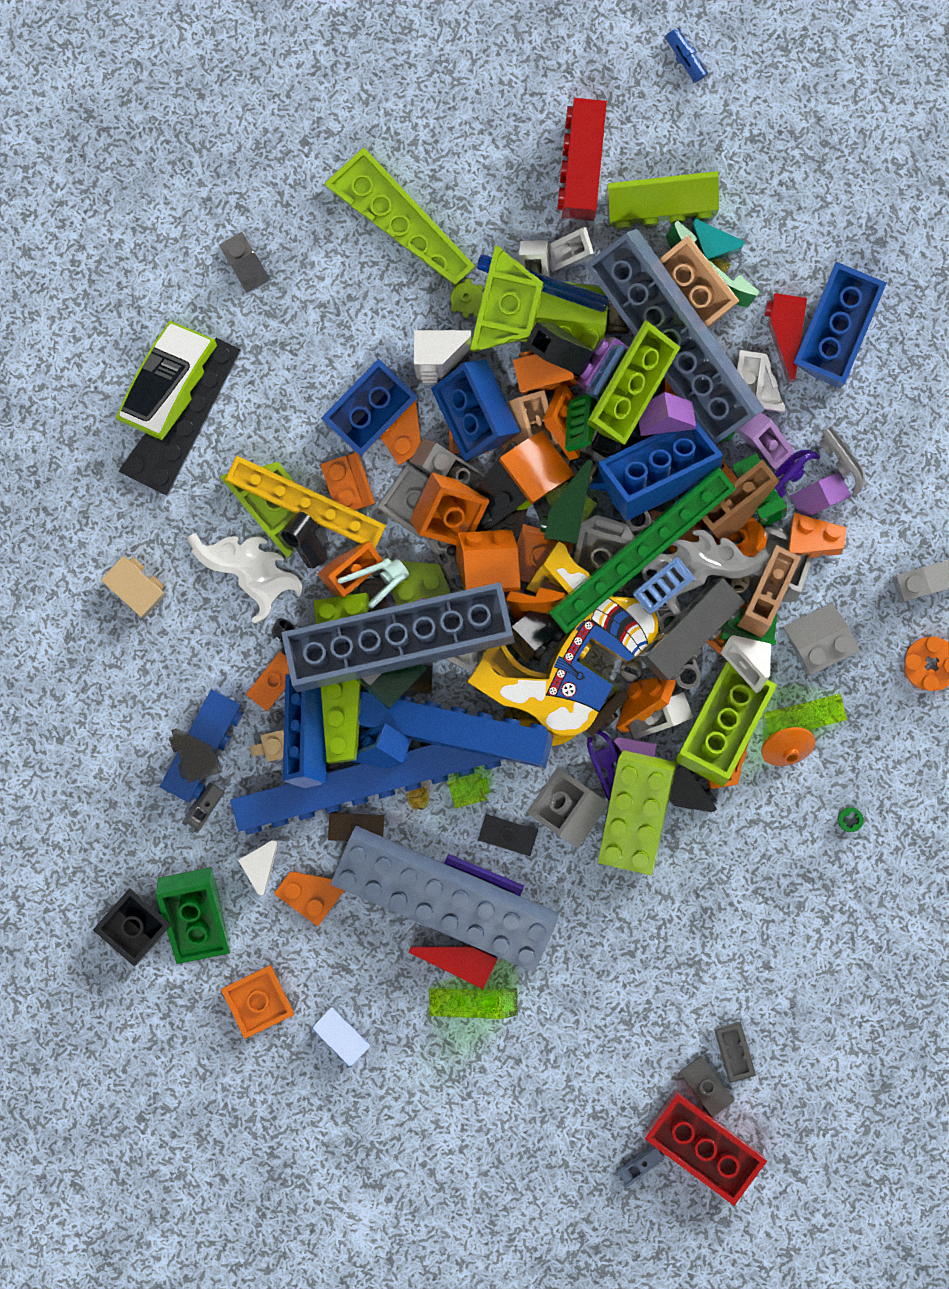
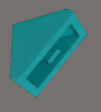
(715, 242)

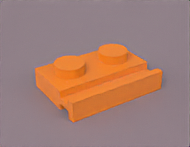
(348, 482)

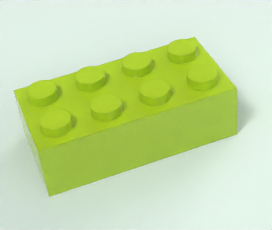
(723, 726)
(637, 812)

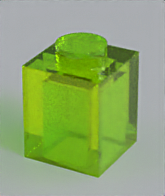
(468, 790)

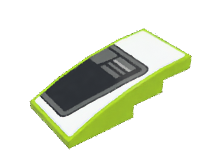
(165, 380)

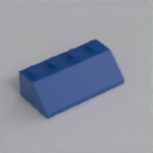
(839, 324)
(658, 469)

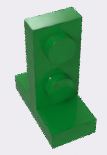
(773, 506)

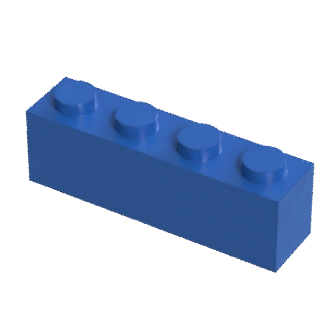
(212, 726)
(303, 737)

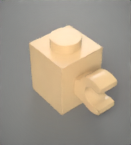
(271, 746)

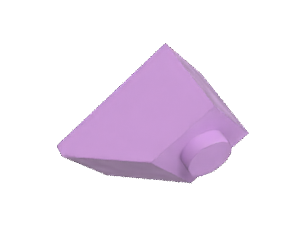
(766, 440)

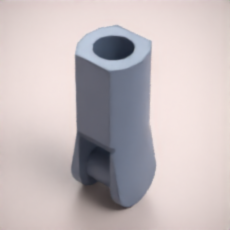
(644, 1162)

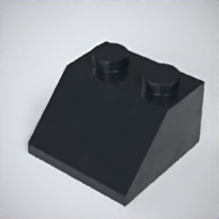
(132, 927)

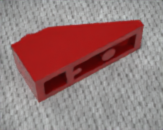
(786, 326)
(460, 960)

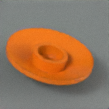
(788, 746)

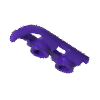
(793, 470)
(604, 758)

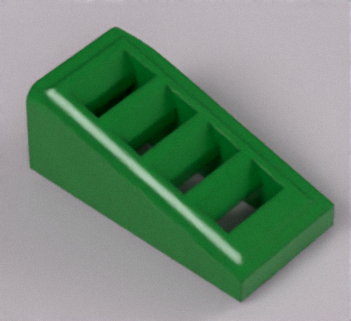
(576, 424)

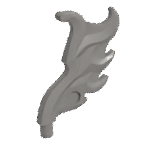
(707, 559)

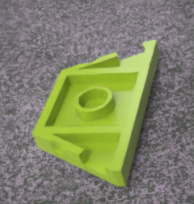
(507, 303)
(268, 515)
(424, 582)

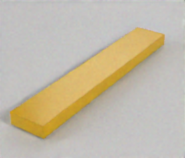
(299, 498)

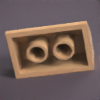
(699, 281)

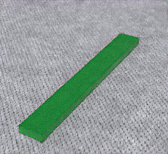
(641, 550)

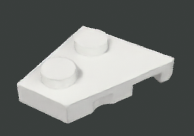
(757, 373)

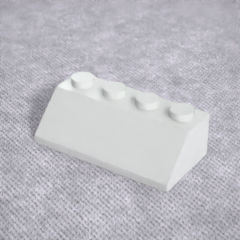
(439, 353)

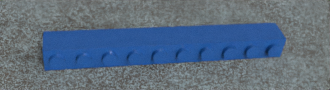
(354, 785)

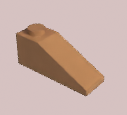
(743, 502)
(769, 591)

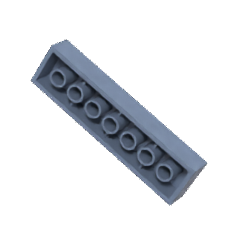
(701, 369)
(398, 637)
(445, 898)

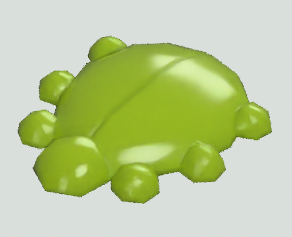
(467, 298)

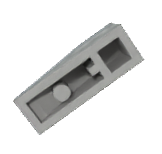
(922, 581)

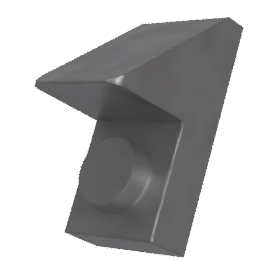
(244, 262)

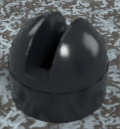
(281, 625)

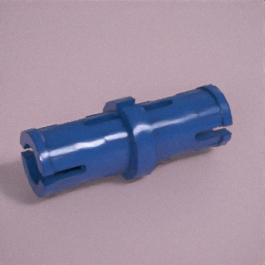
(686, 55)

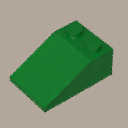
(196, 915)

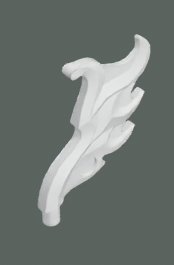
(254, 568)

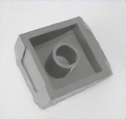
(779, 537)
(599, 541)

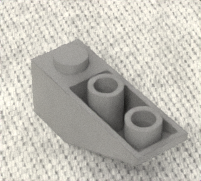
(436, 459)

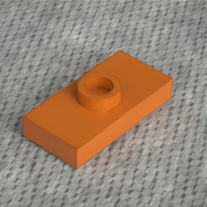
(270, 683)

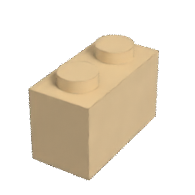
(134, 586)

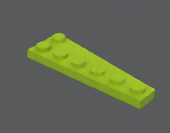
(387, 205)
(342, 700)

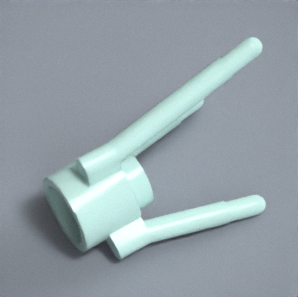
(392, 575)

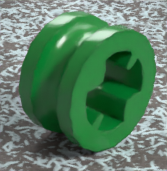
(846, 812)

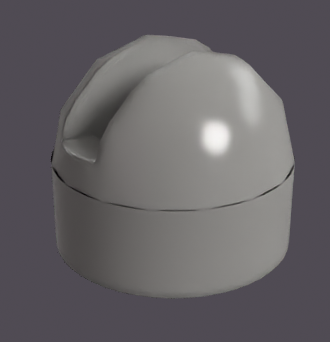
(629, 676)

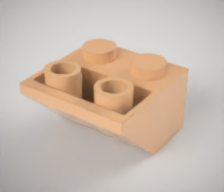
(529, 416)

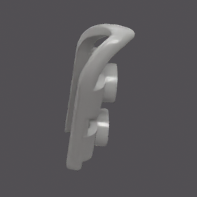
(847, 462)
(449, 569)

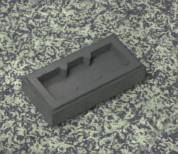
(734, 1052)
(706, 1086)

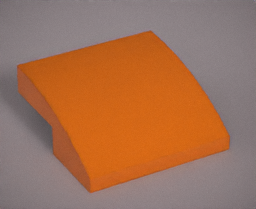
(536, 467)
(522, 604)

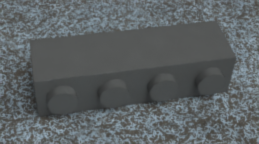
(692, 629)

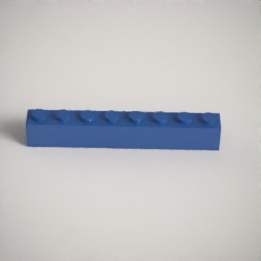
(460, 730)

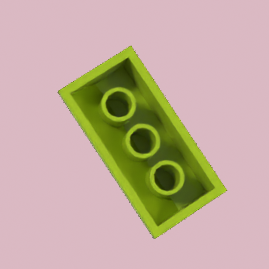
(662, 200)
(579, 321)
(633, 384)

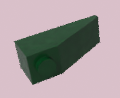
(566, 513)

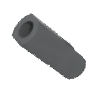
(206, 803)

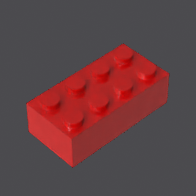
(584, 157)
(704, 1147)

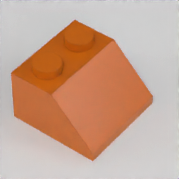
(539, 375)
(447, 509)
(488, 559)

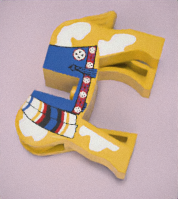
(568, 693)

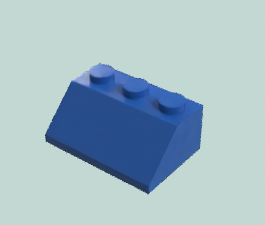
(369, 407)
(475, 409)

